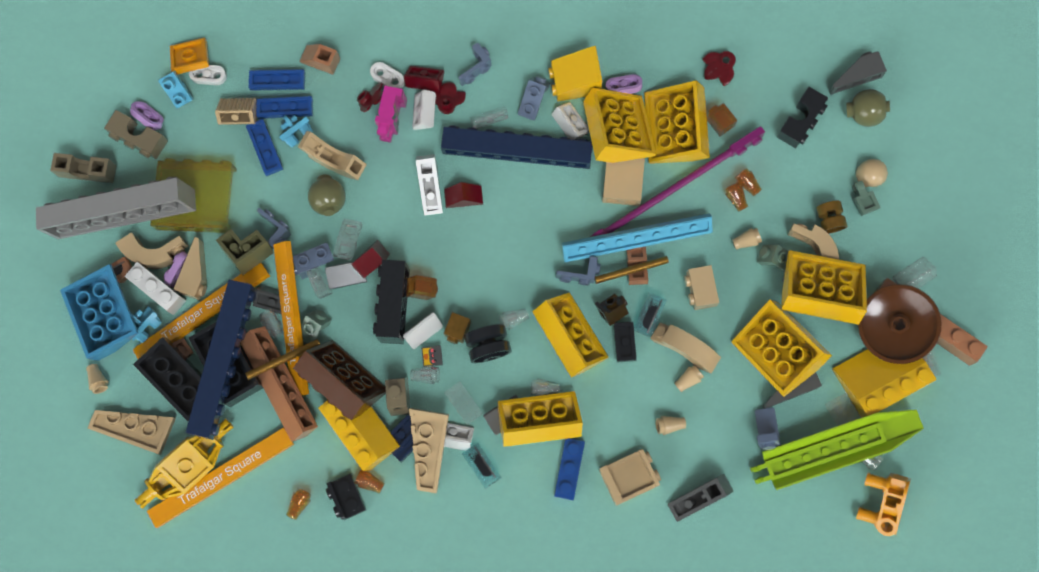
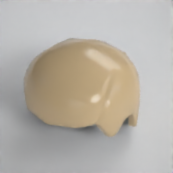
(872, 173)

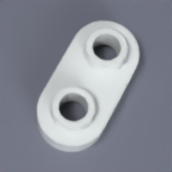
(209, 75)
(388, 77)

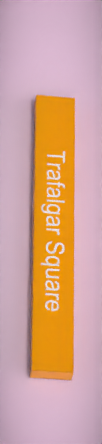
(289, 308)
(201, 312)
(221, 477)

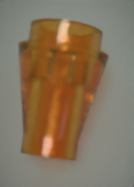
(748, 181)
(736, 196)
(368, 481)
(298, 503)

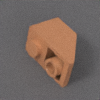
(321, 58)

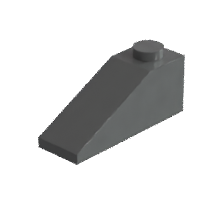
(864, 70)
(808, 385)
(700, 497)

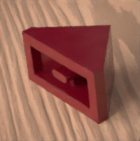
(463, 195)
(370, 259)

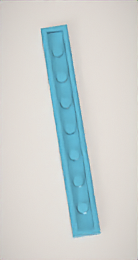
(637, 237)

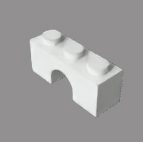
(155, 288)

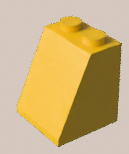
(575, 74)

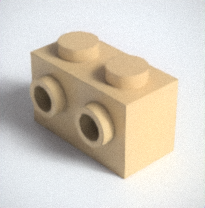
(702, 287)

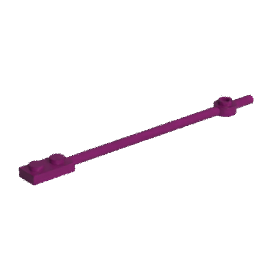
(737, 148)

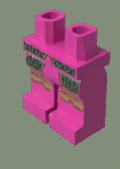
(388, 112)

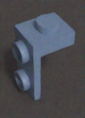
(482, 67)
(533, 97)
(281, 234)
(311, 259)
(582, 279)
(767, 427)

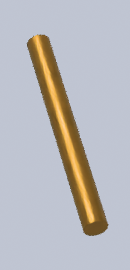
(631, 269)
(280, 360)

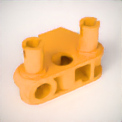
(895, 493)

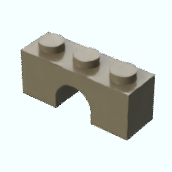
(122, 127)
(73, 168)

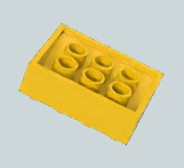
(678, 123)
(618, 126)
(824, 287)
(780, 348)
(877, 383)

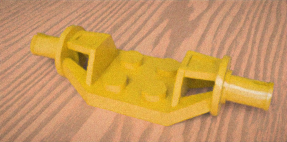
(183, 466)

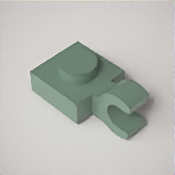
(865, 201)

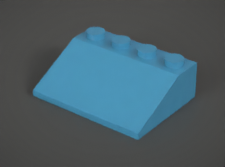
(99, 313)

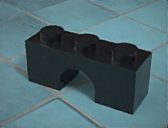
(795, 130)

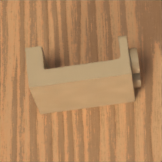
(624, 182)
(630, 476)

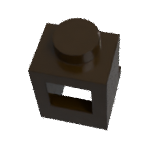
(612, 309)

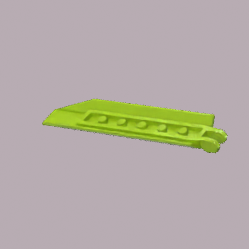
(838, 447)

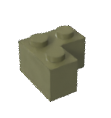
(245, 253)

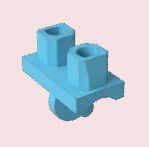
(175, 89)
(288, 136)
(142, 320)

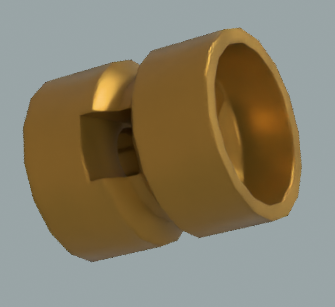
(833, 223)

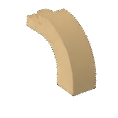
(331, 158)
(817, 238)
(151, 258)
(687, 345)

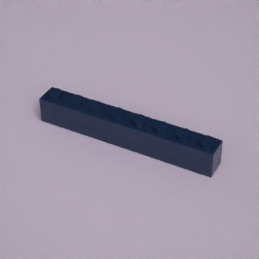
(516, 147)
(220, 360)

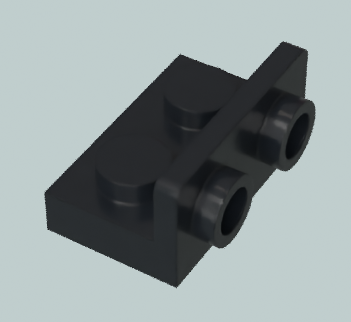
(346, 497)

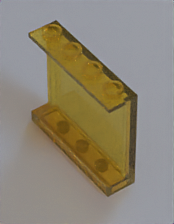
(212, 195)

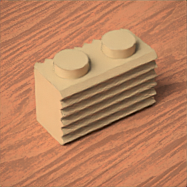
(236, 111)

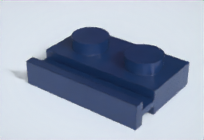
(404, 437)

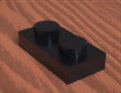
(625, 342)

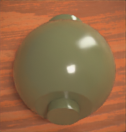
(868, 108)
(326, 196)

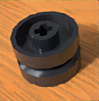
(487, 343)

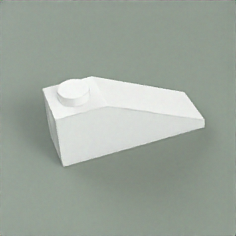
(429, 184)

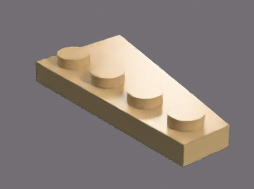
(136, 429)
(429, 438)

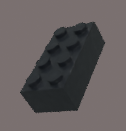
(392, 302)
(171, 375)
(239, 385)

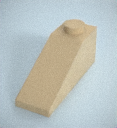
(193, 277)

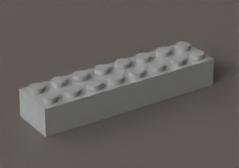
(116, 208)

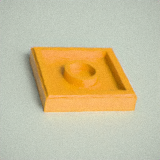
(189, 56)

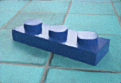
(276, 79)
(284, 106)
(264, 147)
(569, 469)

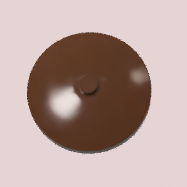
(900, 324)

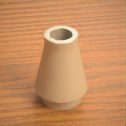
(747, 239)
(689, 378)
(96, 379)
(669, 424)

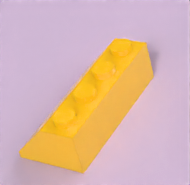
(570, 334)
(539, 418)
(364, 436)

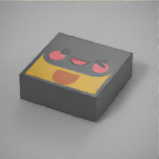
(432, 356)

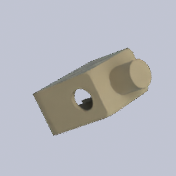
(397, 396)

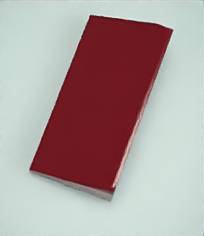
(424, 78)

